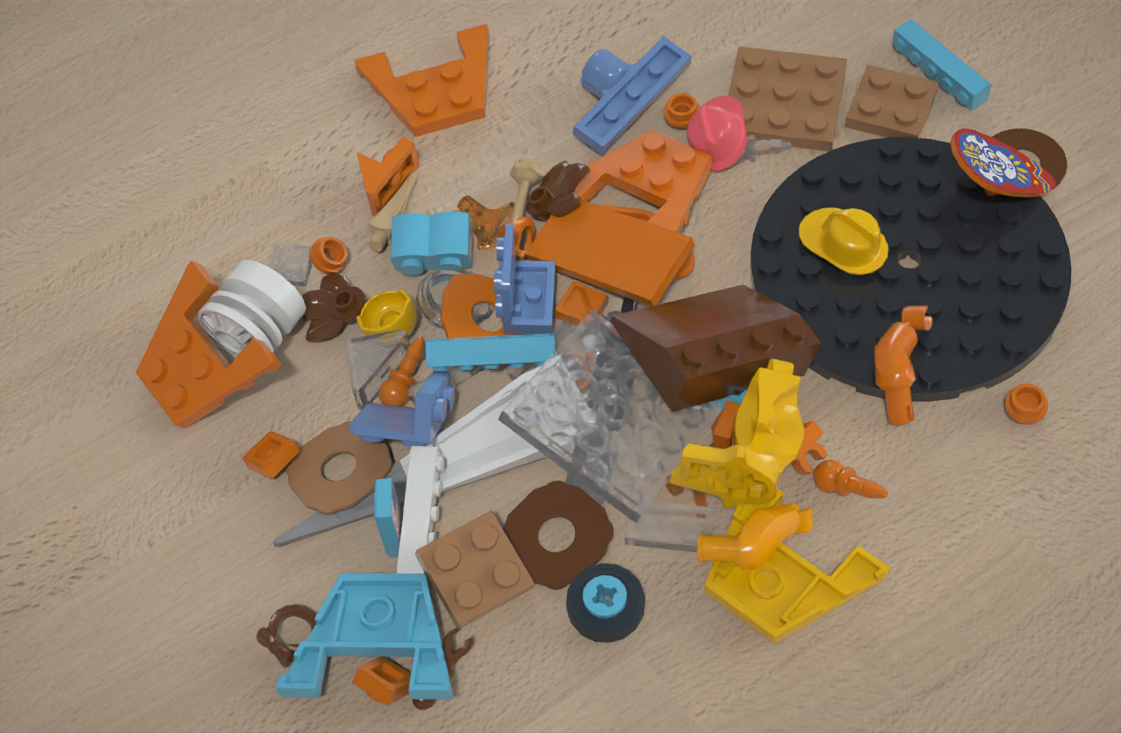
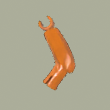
(893, 366)

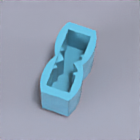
(431, 242)

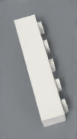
(419, 505)

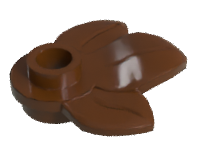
(556, 191)
(332, 307)

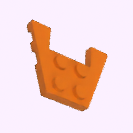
(436, 95)
(654, 171)
(186, 367)

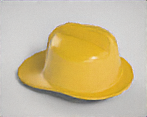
(845, 239)

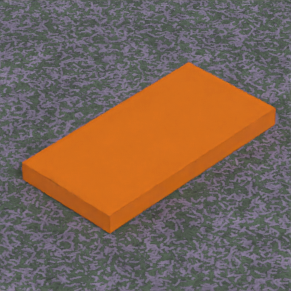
(612, 251)

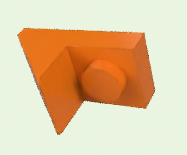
(386, 177)

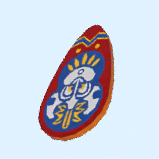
(999, 166)

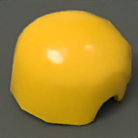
(387, 313)

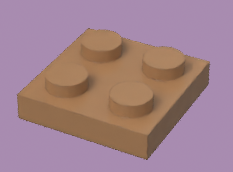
(891, 103)
(474, 569)

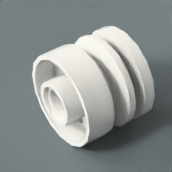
(251, 305)

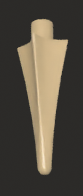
(382, 223)

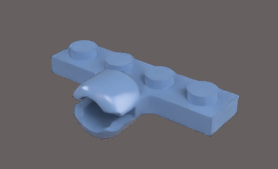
(625, 90)

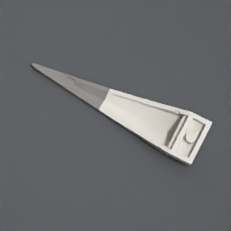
(471, 451)

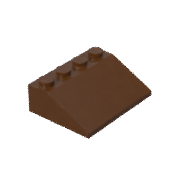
(714, 343)

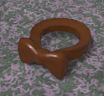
(266, 636)

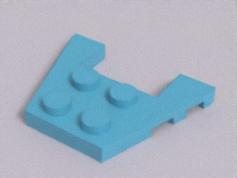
(373, 619)

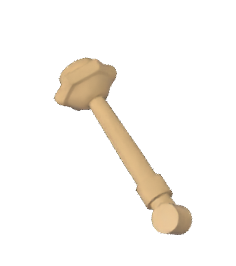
(526, 173)

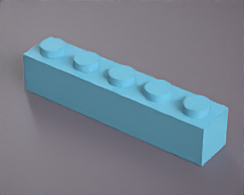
(941, 65)
(489, 351)

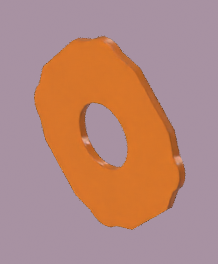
(457, 303)

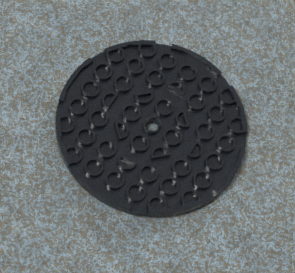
(986, 267)

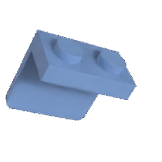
(523, 290)
(408, 424)

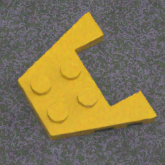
(787, 588)

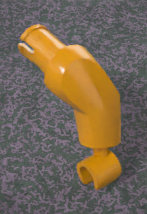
(758, 536)

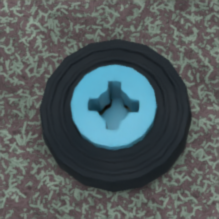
(607, 619)

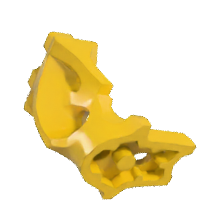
(766, 441)

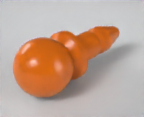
(395, 389)
(833, 477)

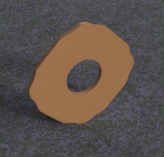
(332, 496)

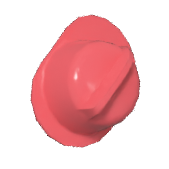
(719, 131)

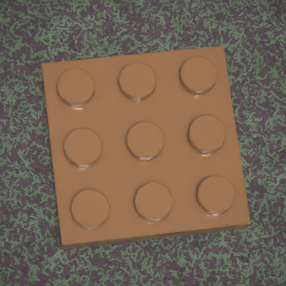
(789, 95)

